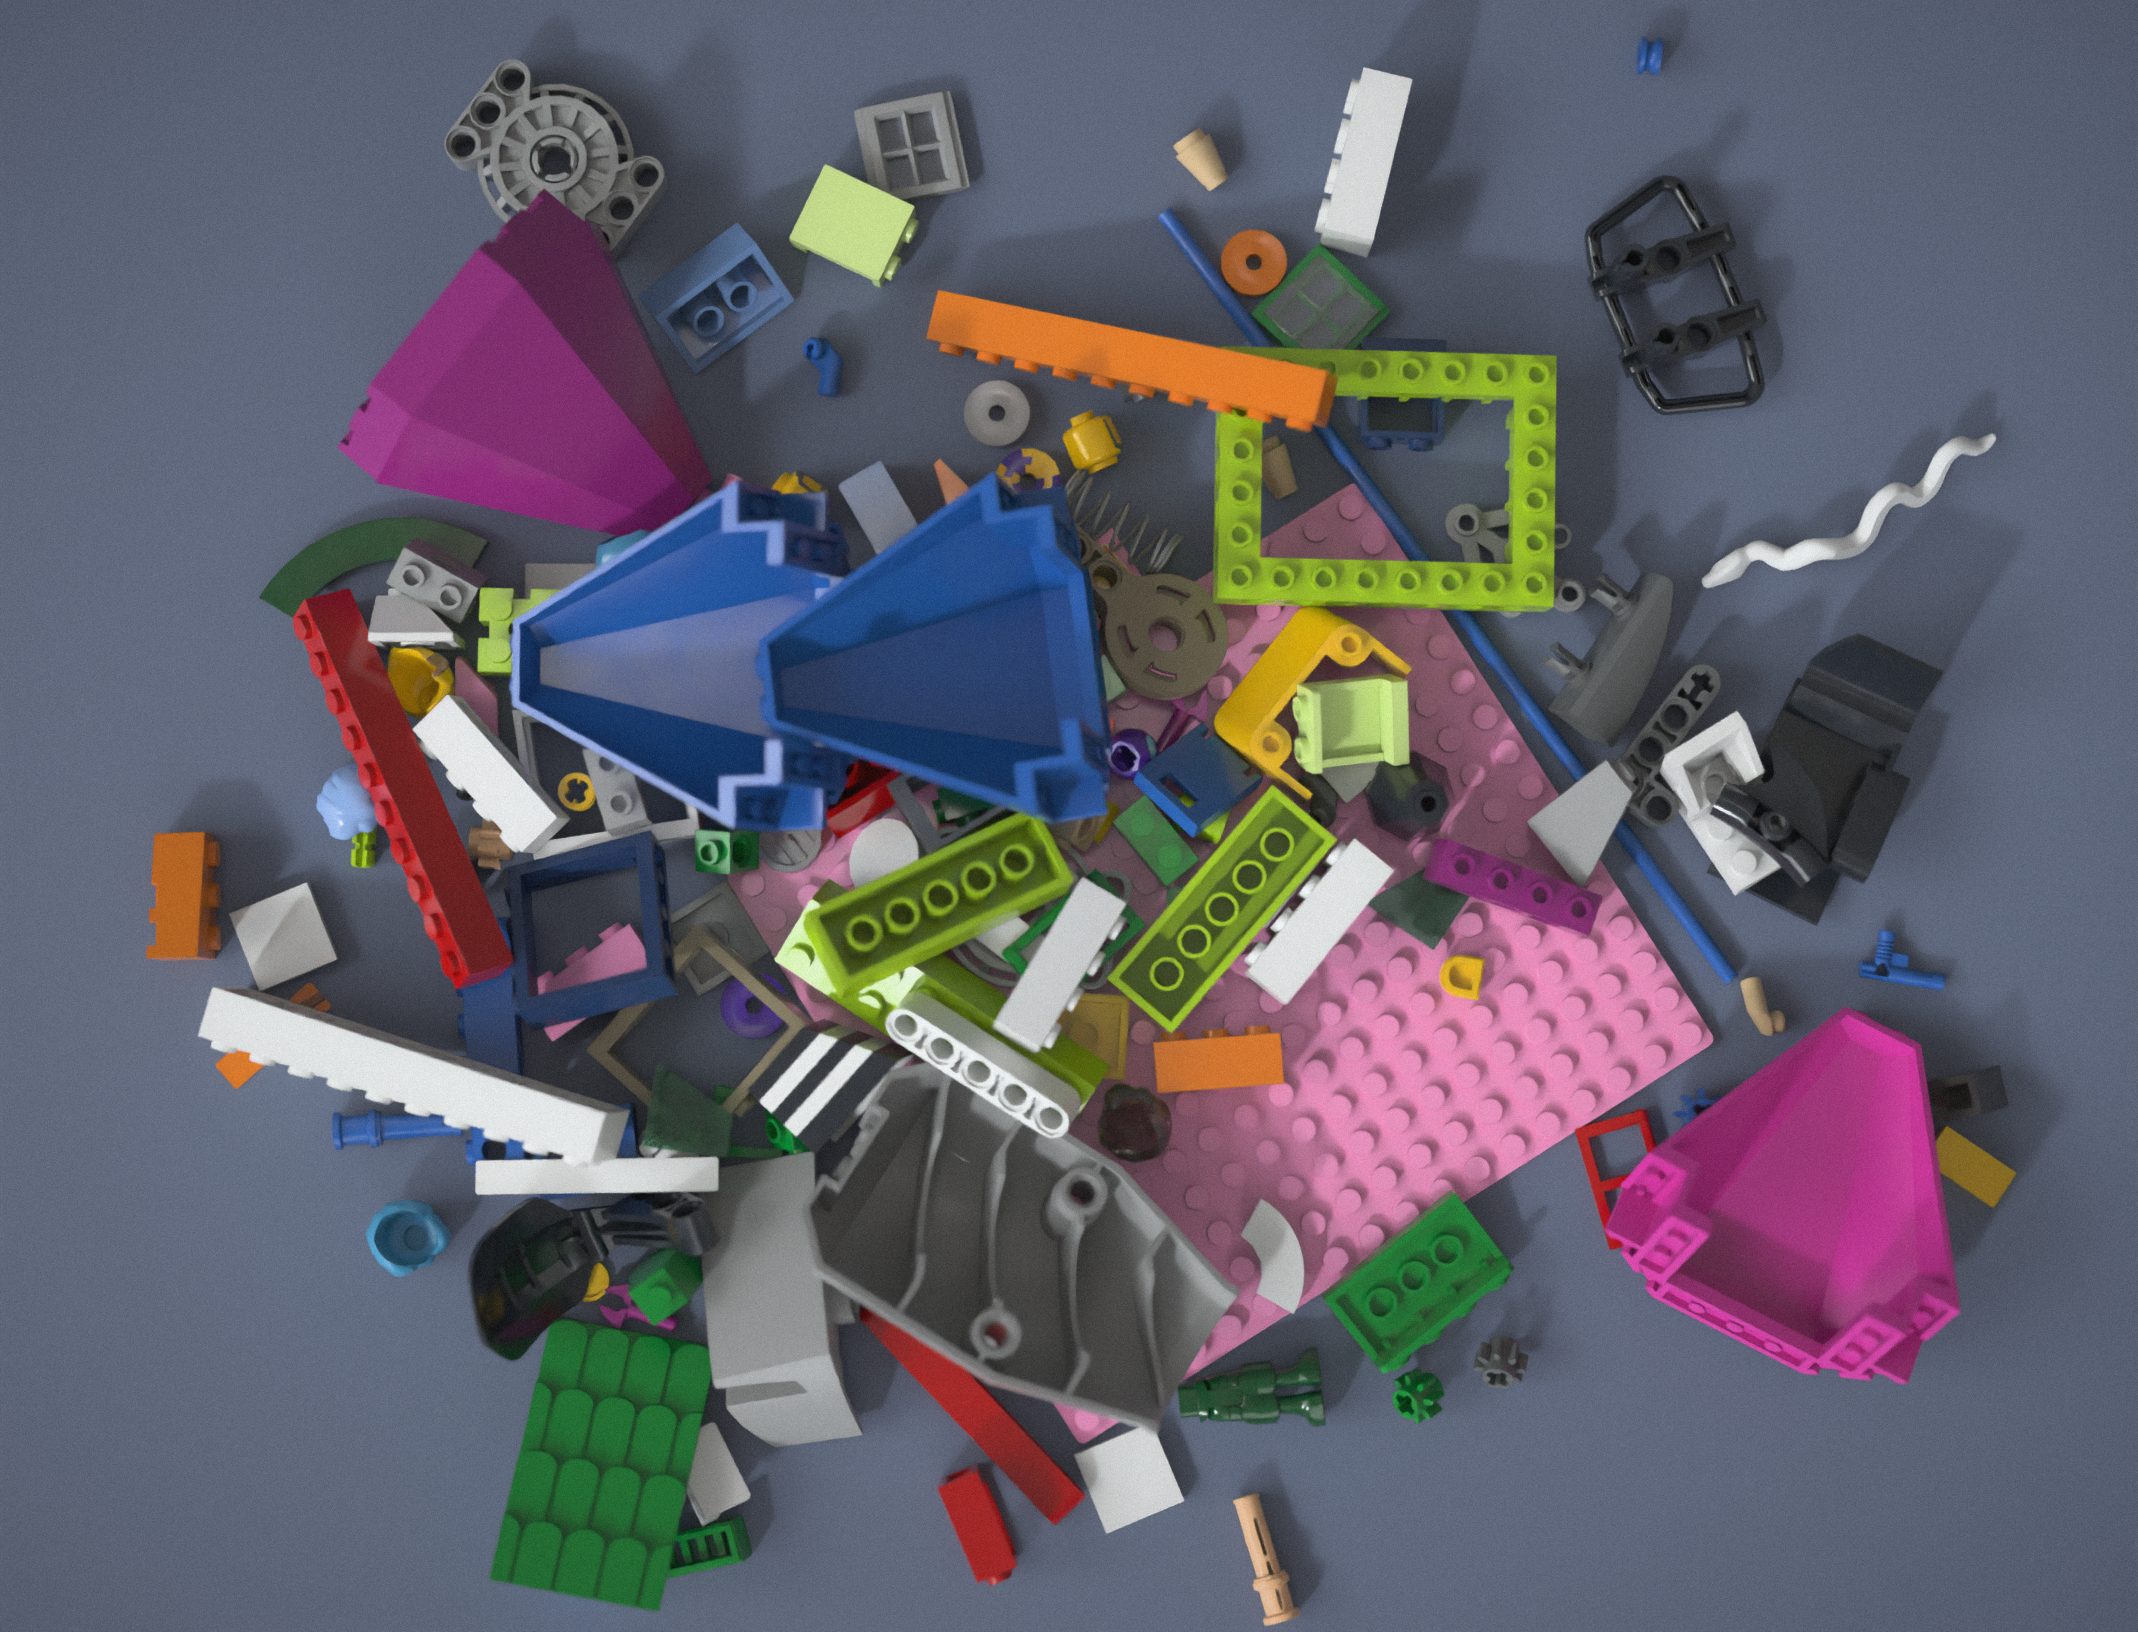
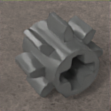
(1501, 1362)

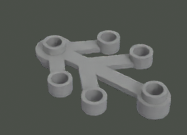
(1481, 535)

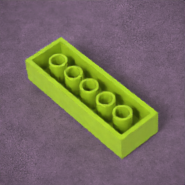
(936, 903)
(1222, 909)

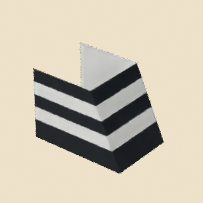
(826, 1080)

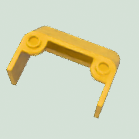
(1249, 713)

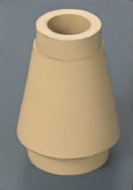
(1201, 158)
(1277, 468)

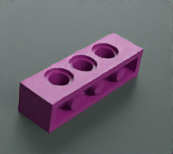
(1512, 887)

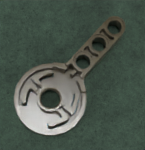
(1138, 607)

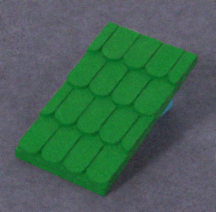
(604, 1464)

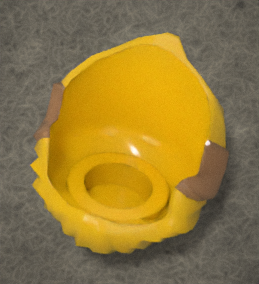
(419, 678)

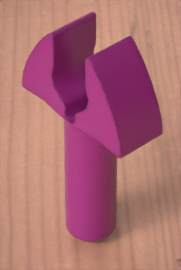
(1180, 719)
(617, 1317)

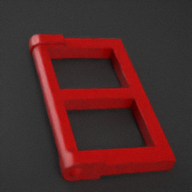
(1598, 1187)

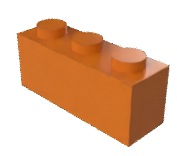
(1218, 1060)

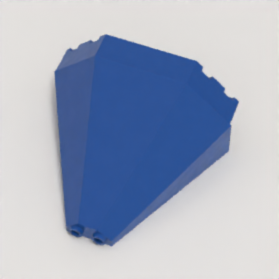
(662, 648)
(960, 658)

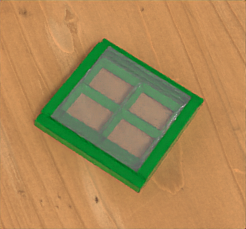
(1320, 306)

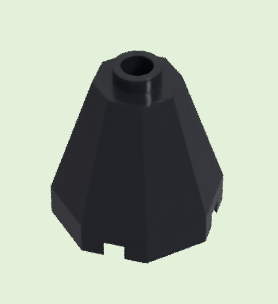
(1410, 797)

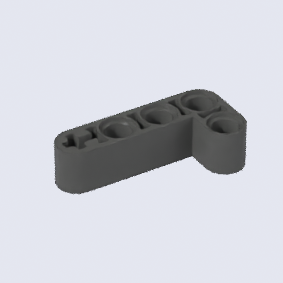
(1666, 740)

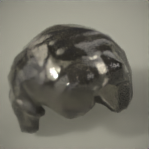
(1134, 1123)

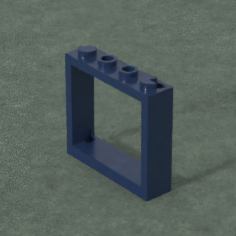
(608, 993)

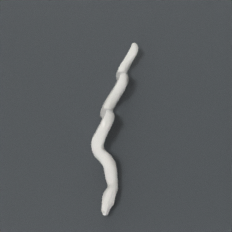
(1863, 536)

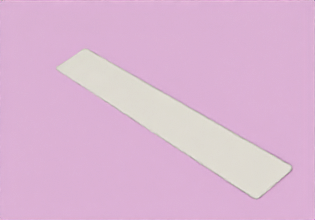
(611, 1176)

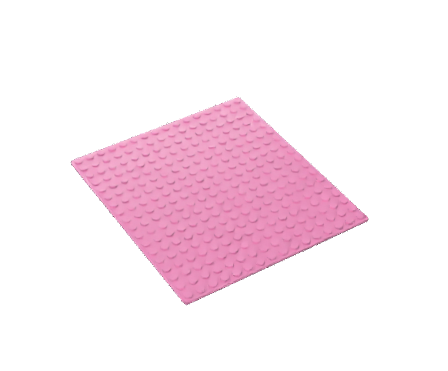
(1384, 1071)

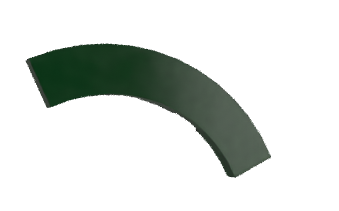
(360, 547)

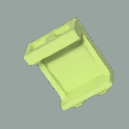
(855, 225)
(1352, 722)

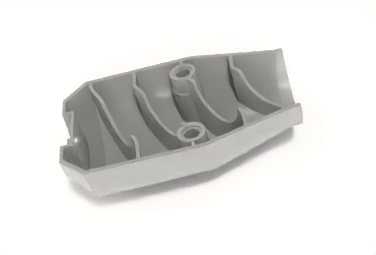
(1000, 1260)

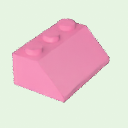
(619, 953)

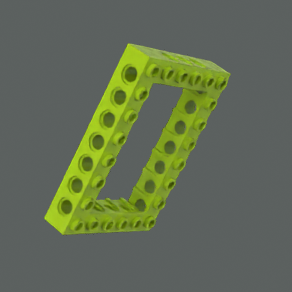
(1519, 586)

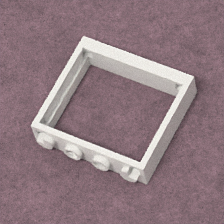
(663, 832)

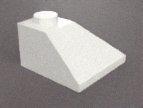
(408, 623)

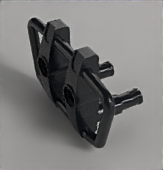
(1669, 343)

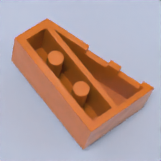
(185, 897)

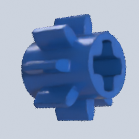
(1687, 1112)

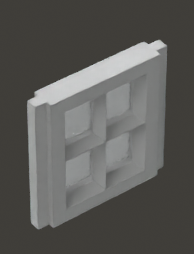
(913, 147)

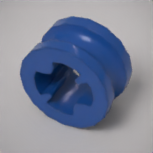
(1649, 55)

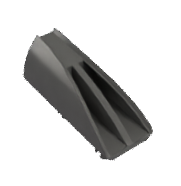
(1618, 666)

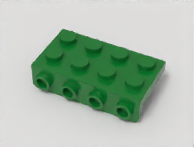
(1418, 1283)

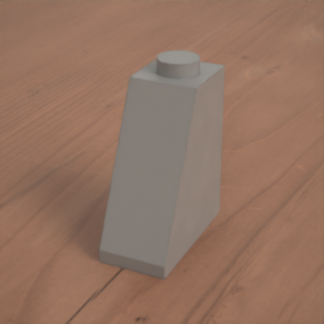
(1585, 817)

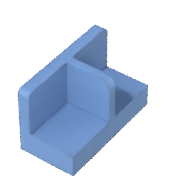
(878, 506)

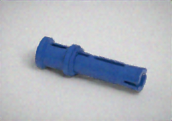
(375, 1128)

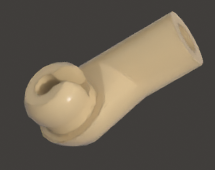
(1757, 1008)

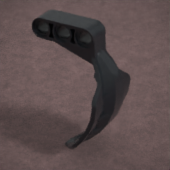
(543, 1255)

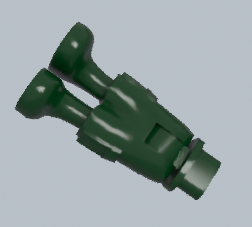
(1250, 1393)

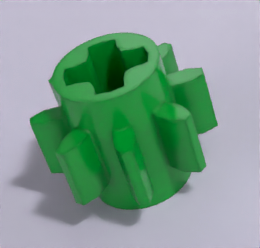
(1418, 1395)

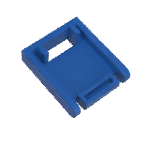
(1205, 772)

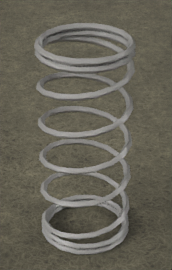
(1071, 488)

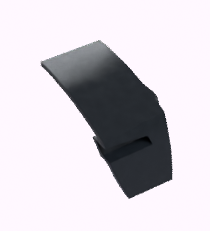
(1846, 734)

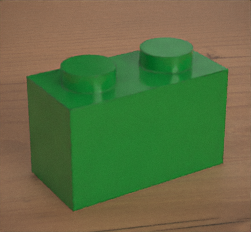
(1155, 841)

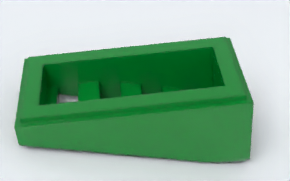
(737, 1539)

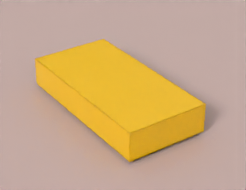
(1971, 1167)

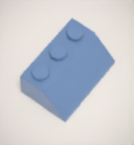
(716, 298)

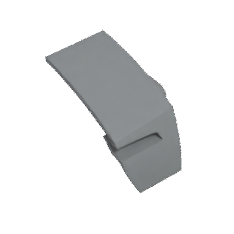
(767, 1311)

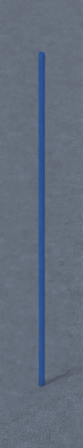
(1463, 617)

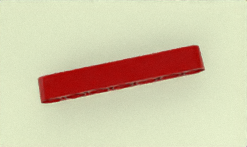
(982, 1420)

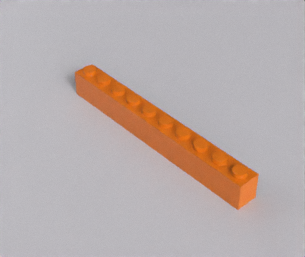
(1133, 359)

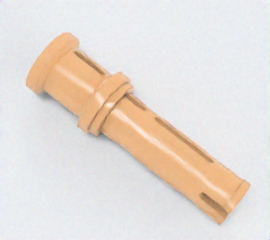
(1270, 1579)

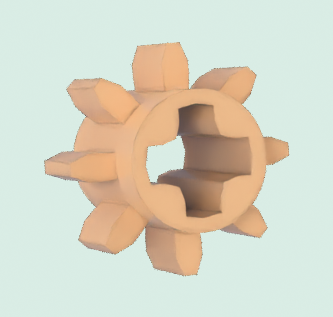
(488, 846)

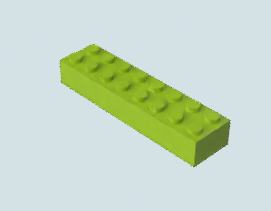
(950, 986)

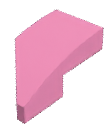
(477, 693)

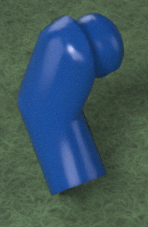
(828, 362)

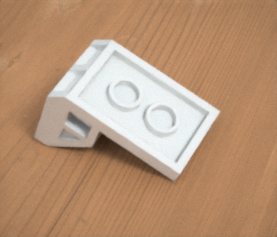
(1696, 778)

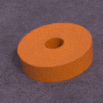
(1258, 245)

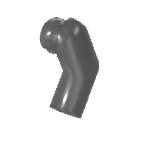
(1323, 798)

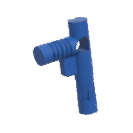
(1897, 965)

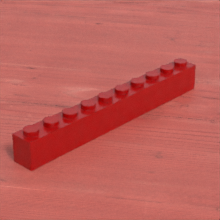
(402, 789)

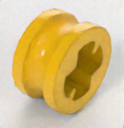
(564, 790)

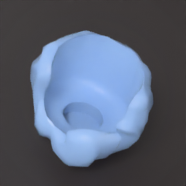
(346, 804)

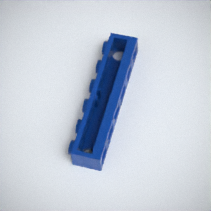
(494, 1039)

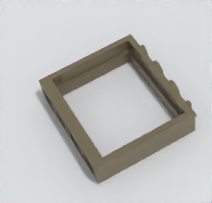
(692, 944)

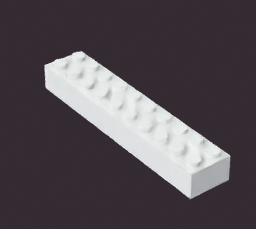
(413, 1074)

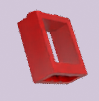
(978, 1525)

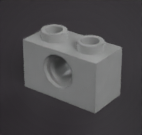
(437, 580)
(617, 794)

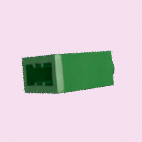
(664, 1283)

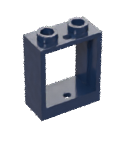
(1415, 439)

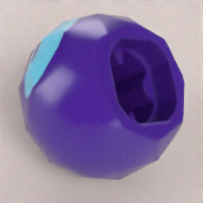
(1131, 752)

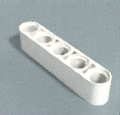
(1004, 1064)

